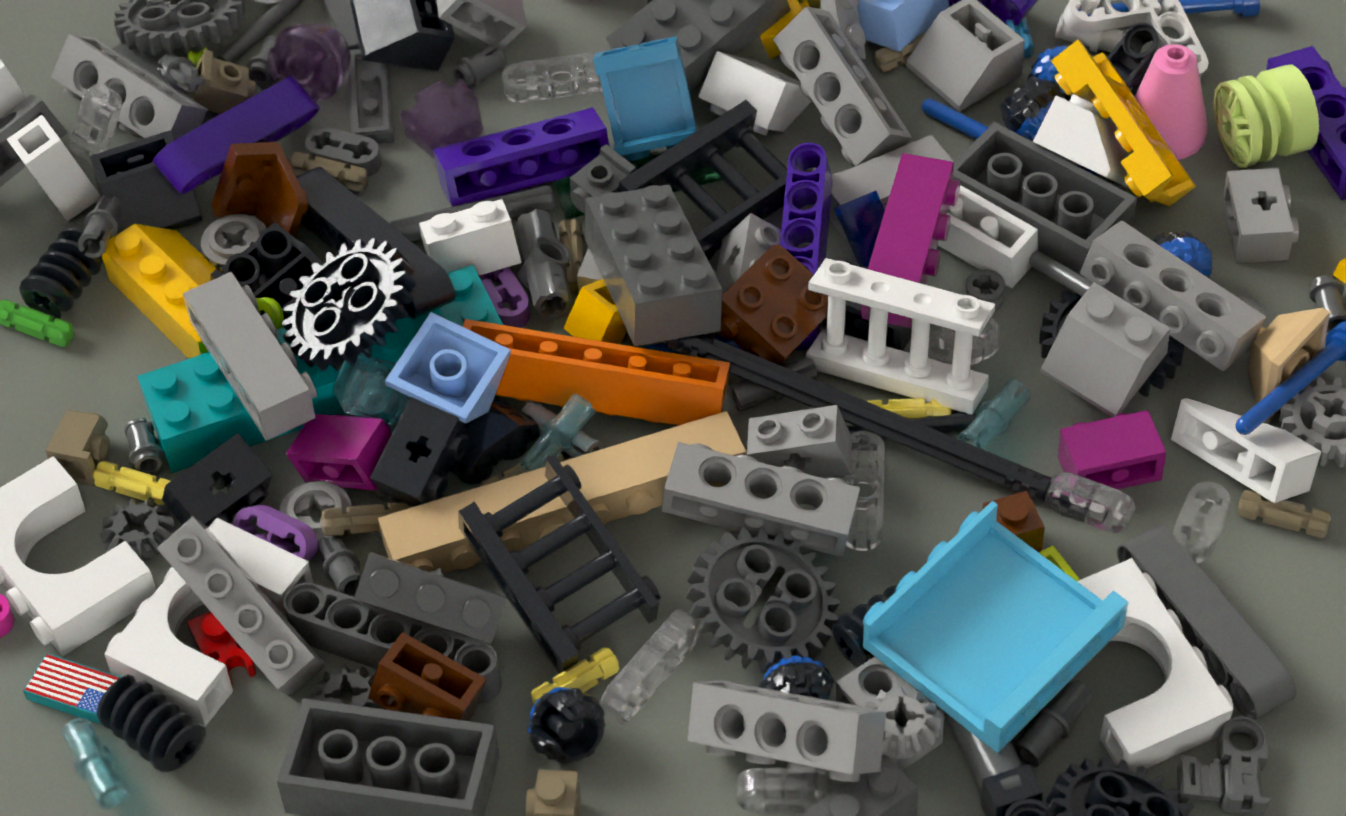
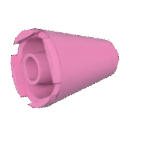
(1175, 99)

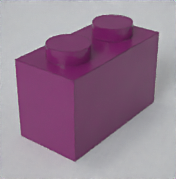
(339, 450)
(1114, 450)

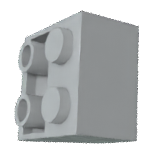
(967, 54)

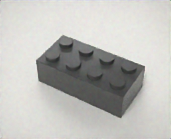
(701, 28)
(1044, 191)
(652, 265)
(385, 763)

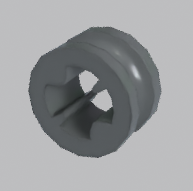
(986, 280)

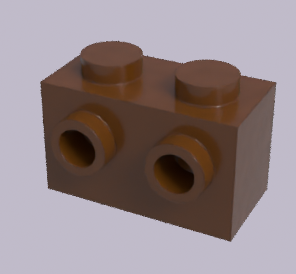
(425, 682)

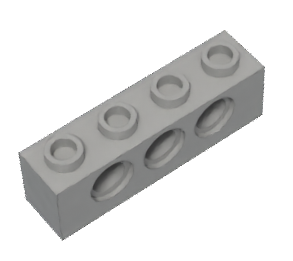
(816, 34)
(147, 101)
(1173, 293)
(736, 507)
(241, 607)
(852, 730)

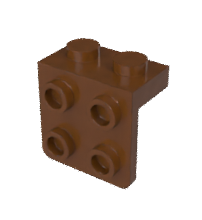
(262, 184)
(771, 307)

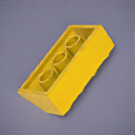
(153, 272)

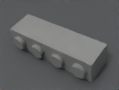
(250, 355)

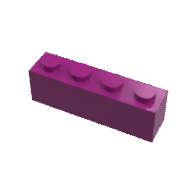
(914, 223)

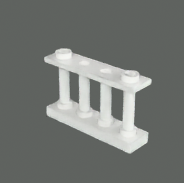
(891, 368)

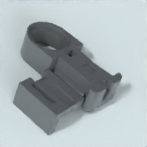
(1230, 776)

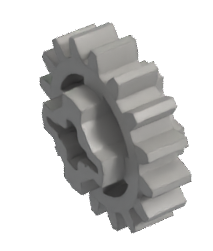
(1319, 419)

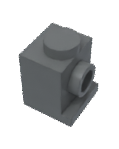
(599, 176)

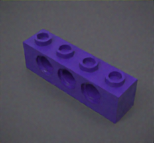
(1330, 100)
(520, 156)

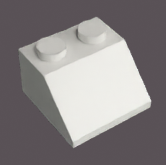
(768, 90)
(1083, 136)
(472, 237)

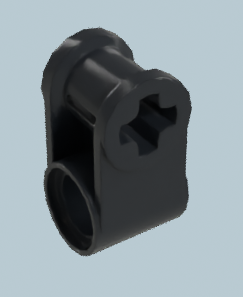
(1127, 57)

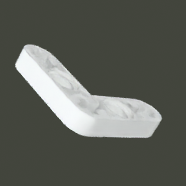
(1140, 11)

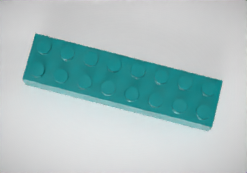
(200, 411)

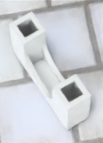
(47, 156)
(72, 604)
(181, 673)
(1188, 705)

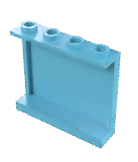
(990, 628)

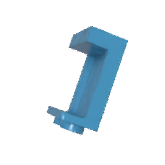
(646, 96)

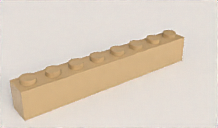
(613, 481)

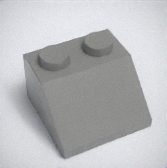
(1106, 350)

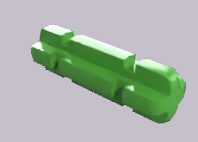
(36, 323)

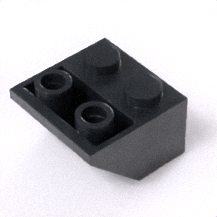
(402, 32)
(141, 187)

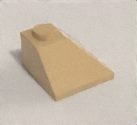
(1285, 348)

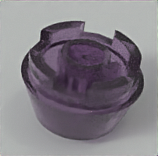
(313, 56)
(443, 116)

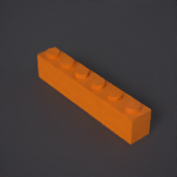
(607, 375)

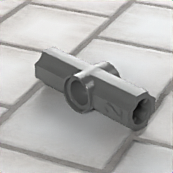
(544, 265)

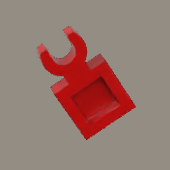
(218, 644)

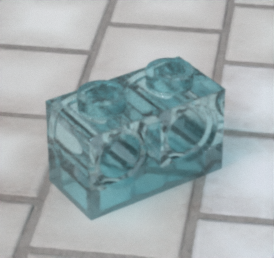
(364, 393)

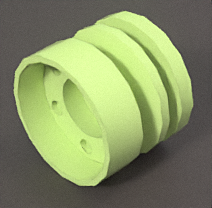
(1266, 115)

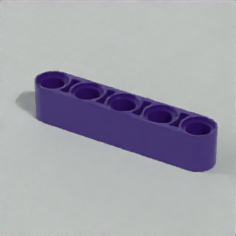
(262, 118)
(810, 224)

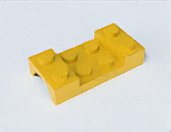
(1152, 166)

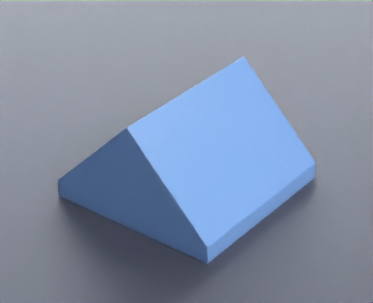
(450, 368)

